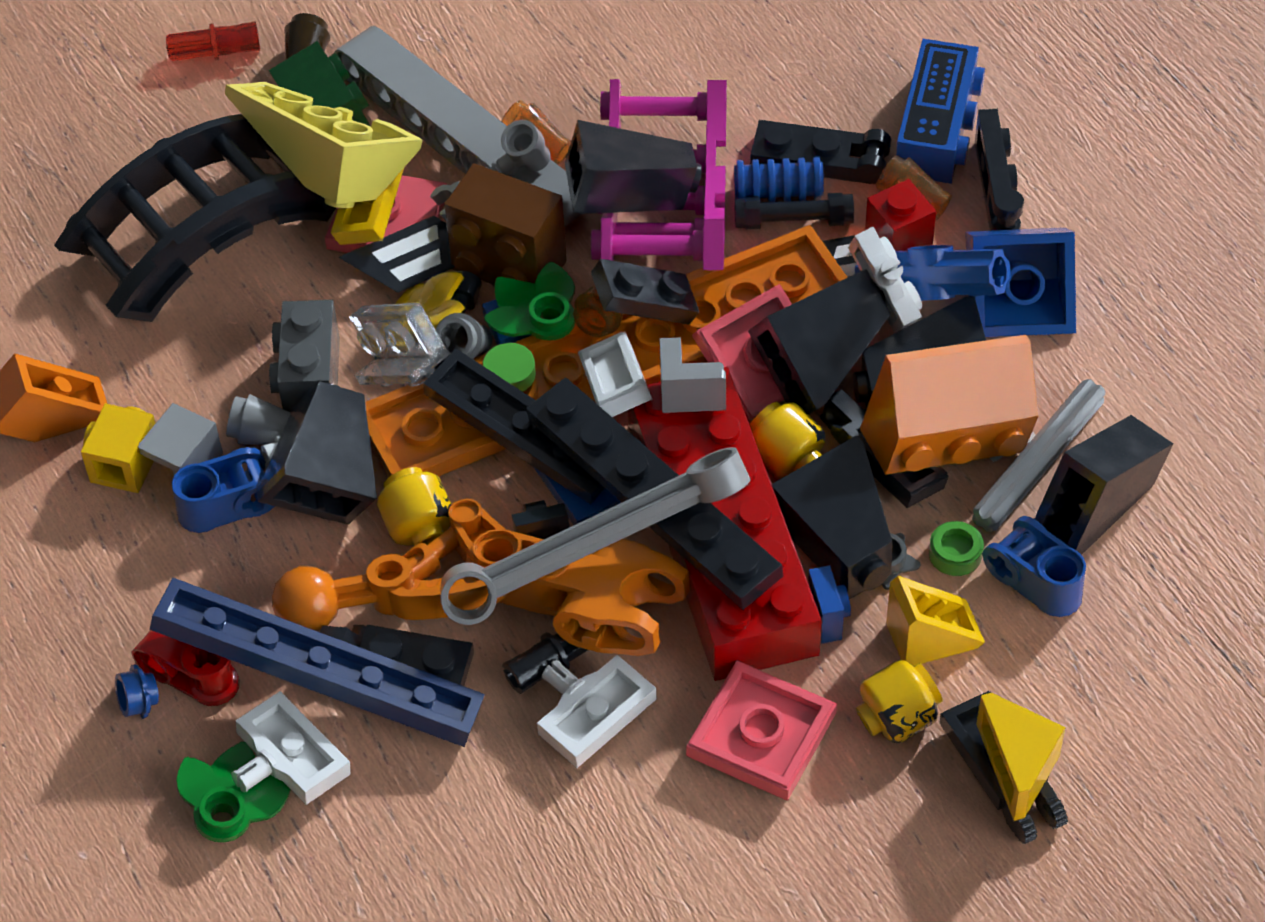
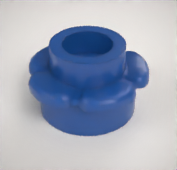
(136, 692)

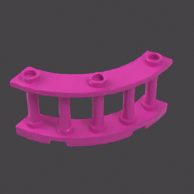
(706, 235)

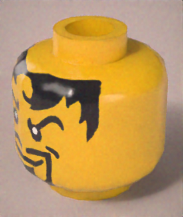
(786, 438)
(414, 506)
(899, 701)

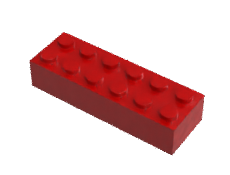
(785, 619)

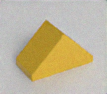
(929, 622)
(1020, 748)

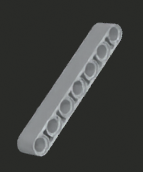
(436, 109)

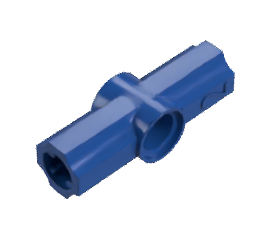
(944, 272)

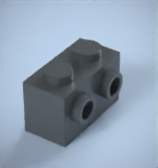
(306, 349)

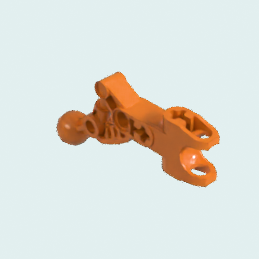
(588, 597)

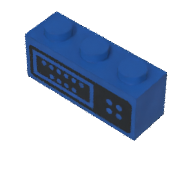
(941, 108)

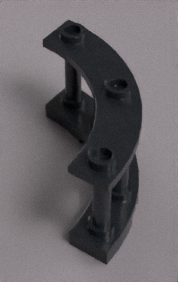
(215, 226)

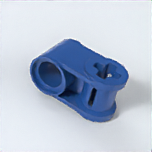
(219, 490)
(1034, 564)

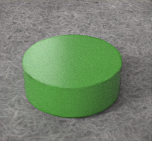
(512, 363)
(956, 548)

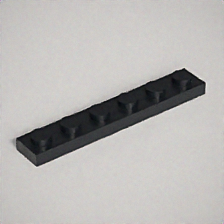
(629, 468)

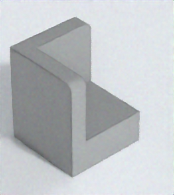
(689, 385)
(181, 439)

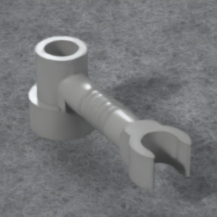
(523, 147)

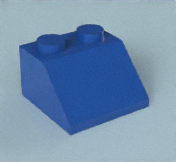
(1040, 286)

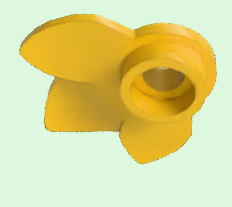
(436, 296)

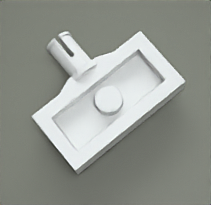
(882, 262)
(592, 707)
(288, 750)

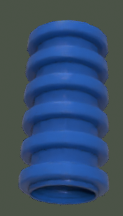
(779, 179)

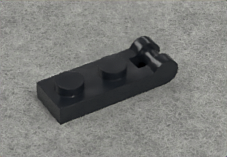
(833, 147)
(998, 177)

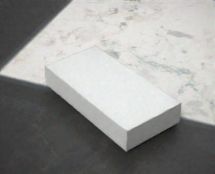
(614, 374)

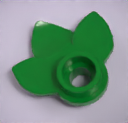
(528, 306)
(213, 791)

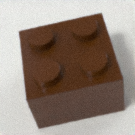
(503, 226)

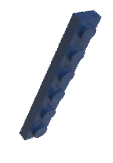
(317, 661)

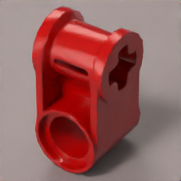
(187, 668)

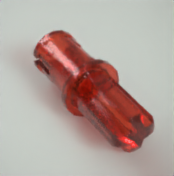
(213, 41)

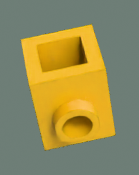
(112, 448)

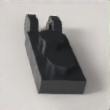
(962, 730)

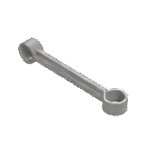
(704, 482)

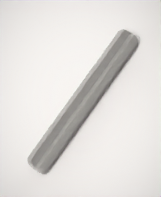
(1038, 455)

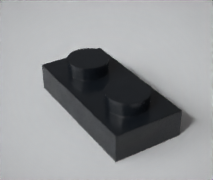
(644, 291)

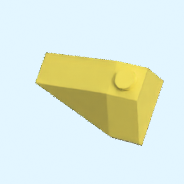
(324, 145)

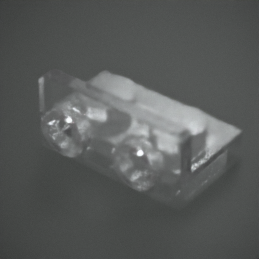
(400, 342)

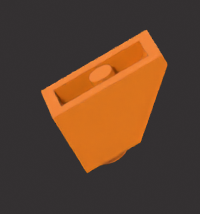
(46, 399)

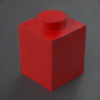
(901, 216)

